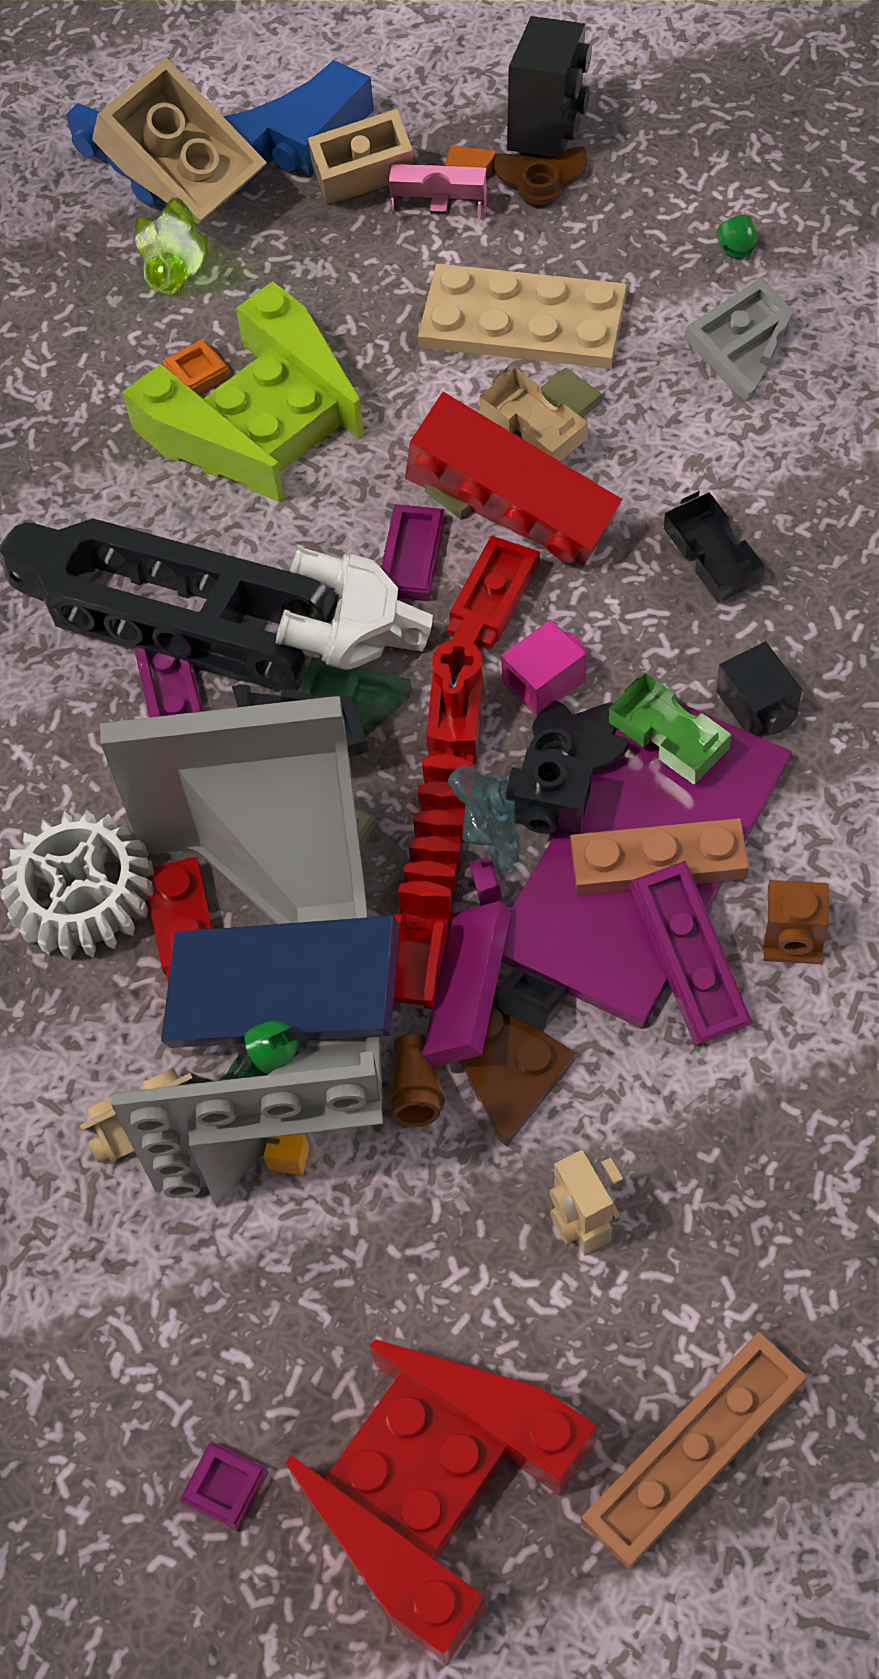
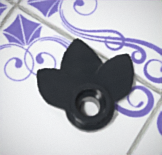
(580, 735)

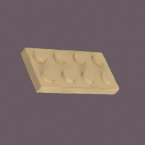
(522, 315)

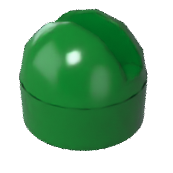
(737, 236)
(269, 1045)

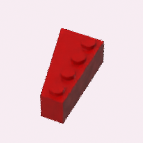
(509, 480)

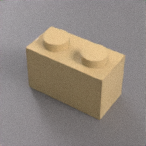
(359, 155)

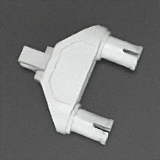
(364, 615)

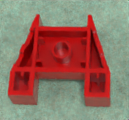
(422, 1470)

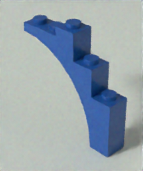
(274, 129)

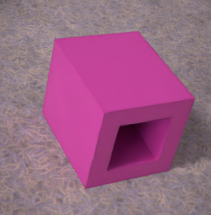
(544, 667)

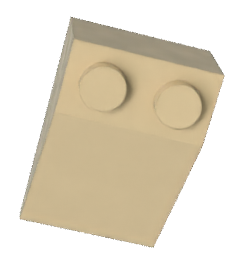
(176, 142)

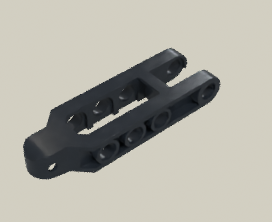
(203, 638)

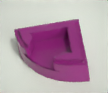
(485, 881)

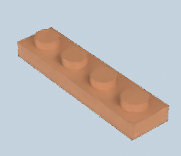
(693, 1450)

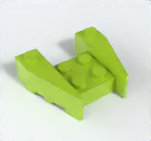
(260, 414)

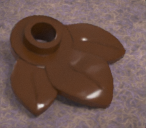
(539, 177)

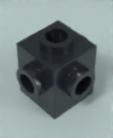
(551, 791)

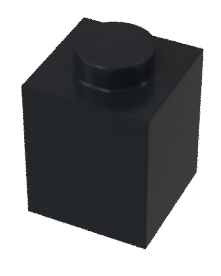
(759, 690)

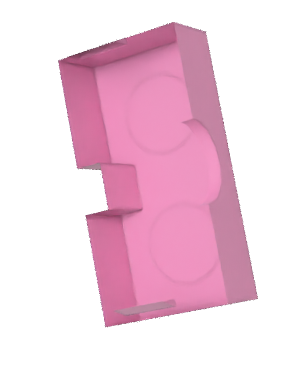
(439, 184)

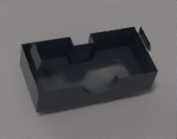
(721, 560)

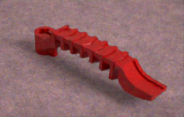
(438, 827)

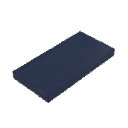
(313, 975)

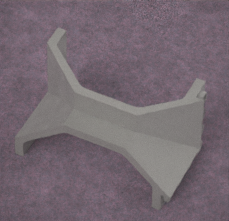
(275, 814)

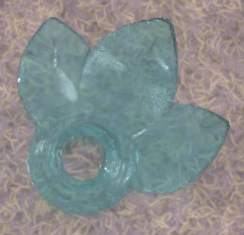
(487, 814)

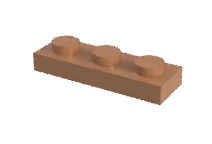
(614, 858)

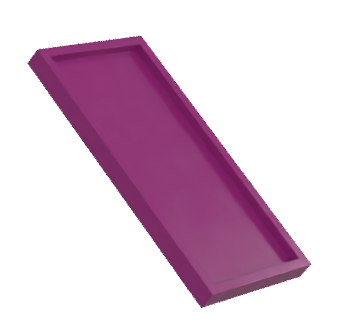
(600, 939)

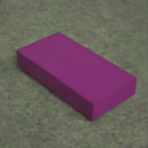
(413, 549)

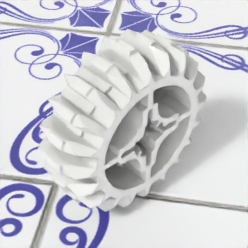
(83, 900)

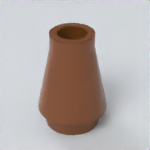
(413, 1086)

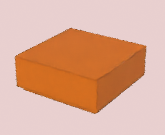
(198, 367)

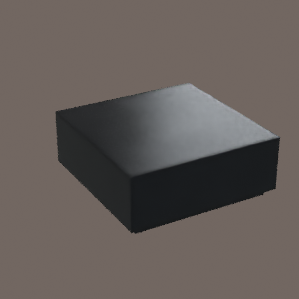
(530, 997)

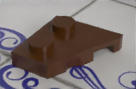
(515, 1072)

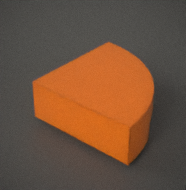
(471, 157)

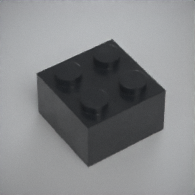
(547, 86)

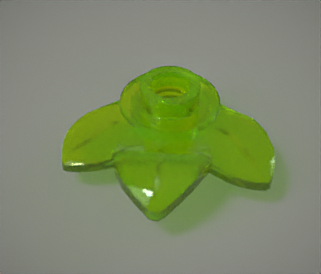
(170, 248)

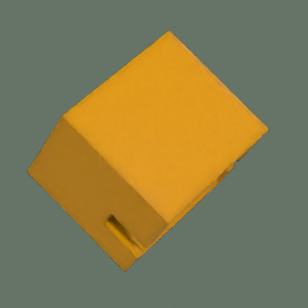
(287, 1154)

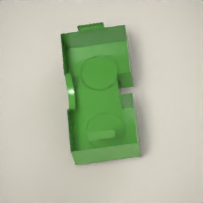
(684, 740)

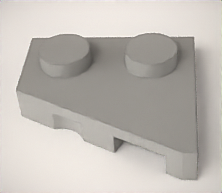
(742, 336)

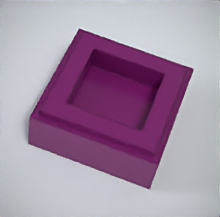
(224, 1486)

